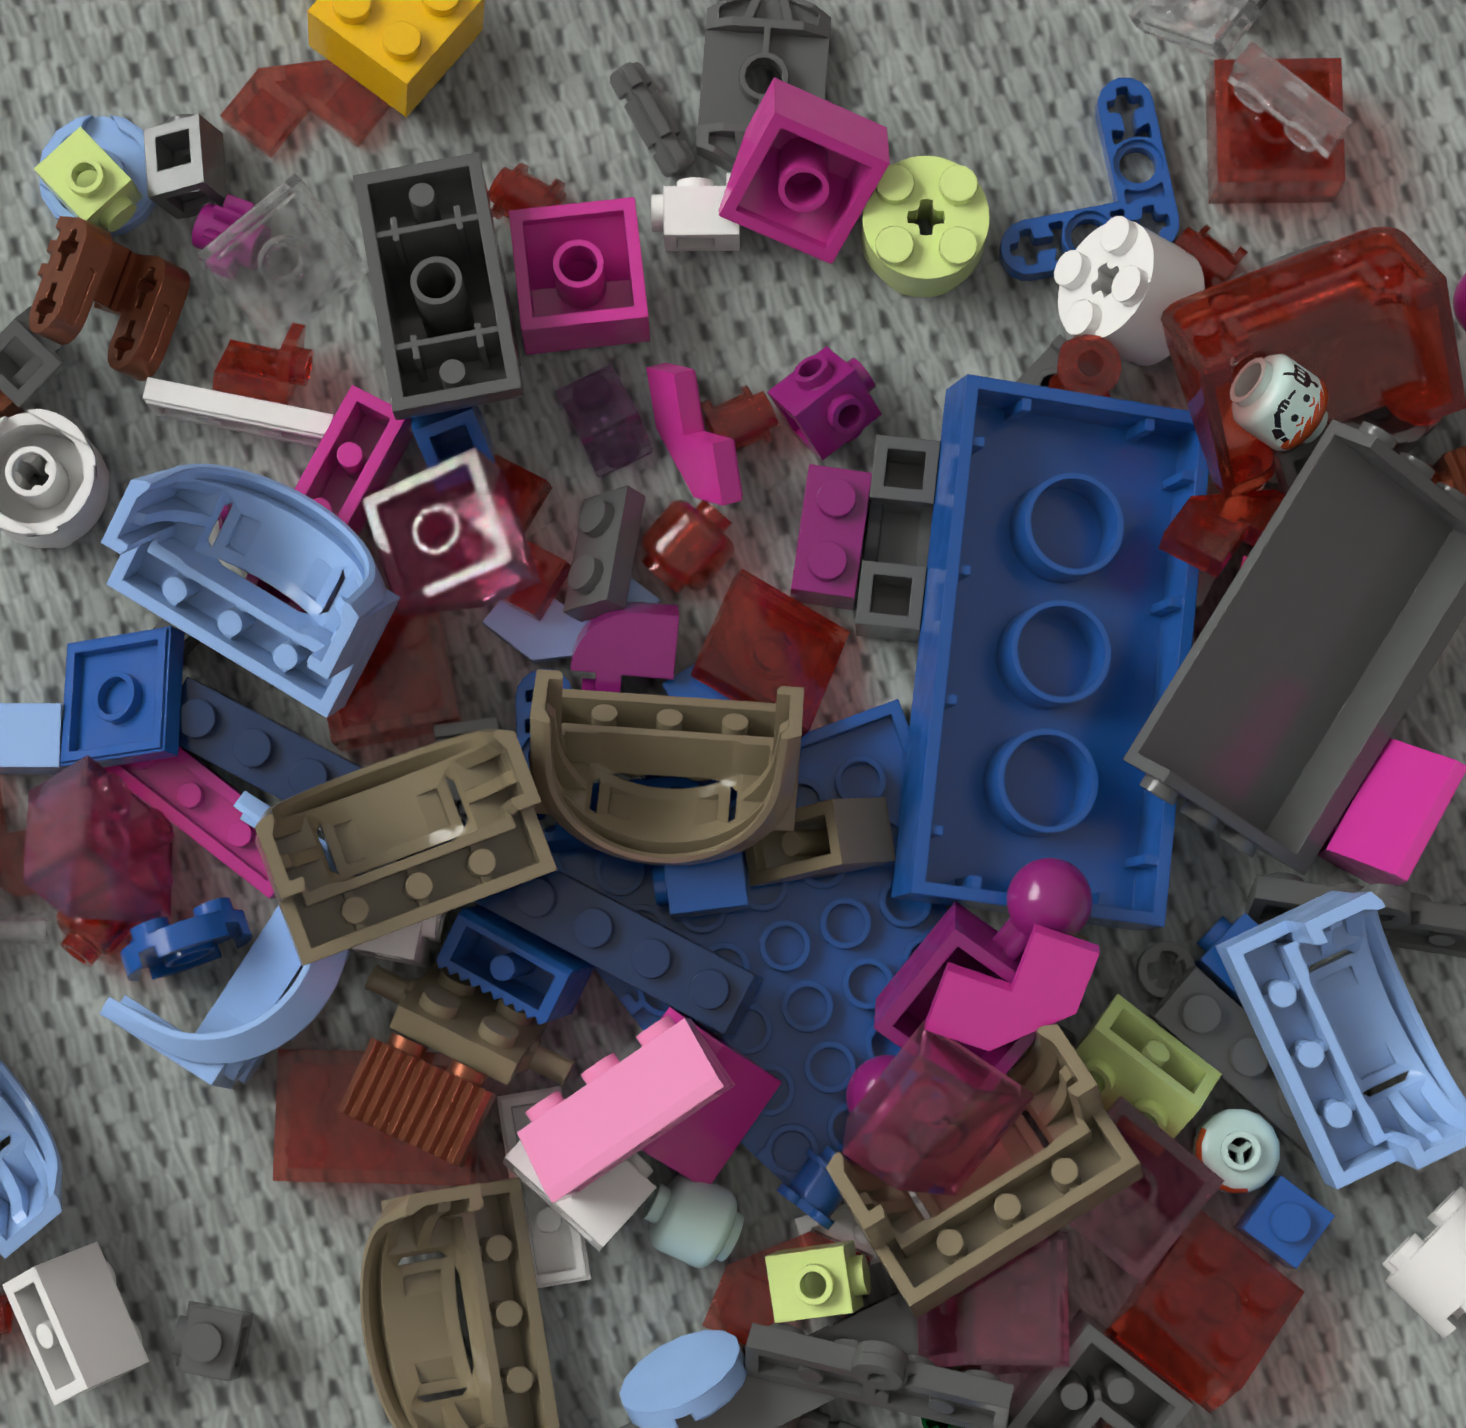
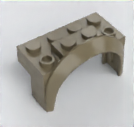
(603, 733)
(394, 813)
(1013, 1195)
(414, 1317)

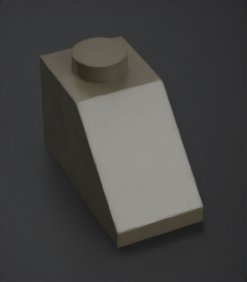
(825, 841)

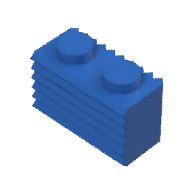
(514, 964)

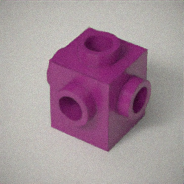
(826, 401)

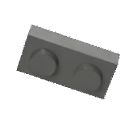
(604, 553)

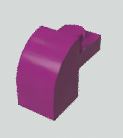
(627, 643)

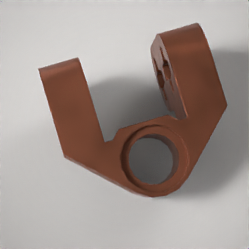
(136, 287)

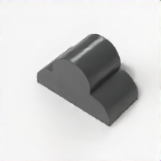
(438, 286)

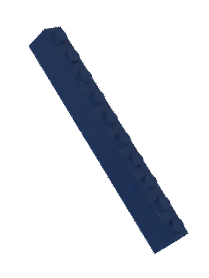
(548, 906)

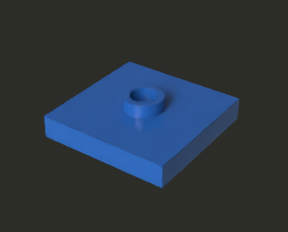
(123, 698)

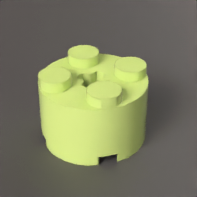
(956, 210)

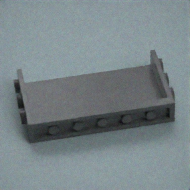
(1312, 650)

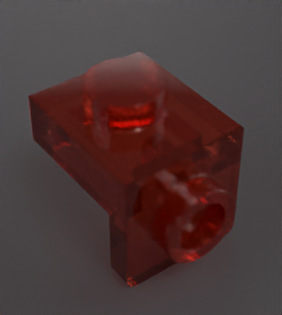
(265, 371)

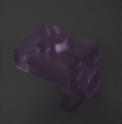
(605, 421)

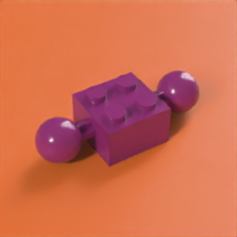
(1040, 893)

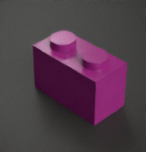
(830, 536)

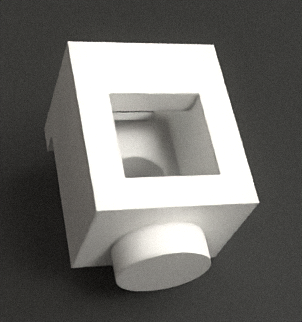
(691, 217)

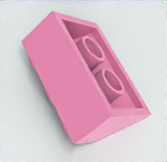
(622, 1107)

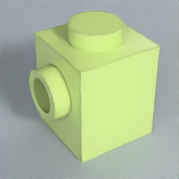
(89, 182)
(817, 1281)

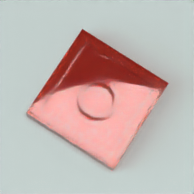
(767, 643)

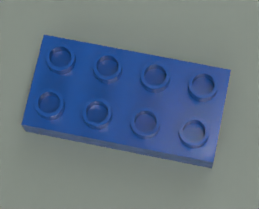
(1047, 647)

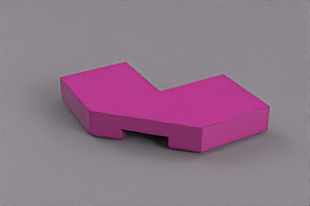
(703, 458)
(996, 1012)

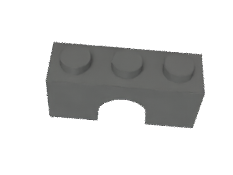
(897, 538)

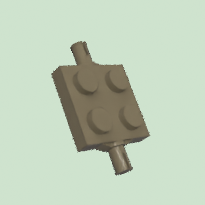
(468, 1024)

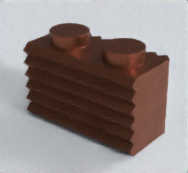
(418, 1100)

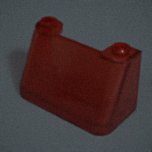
(1353, 312)

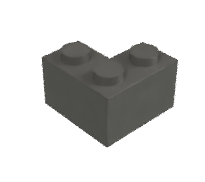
(1100, 1382)

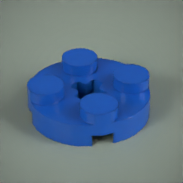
(186, 943)

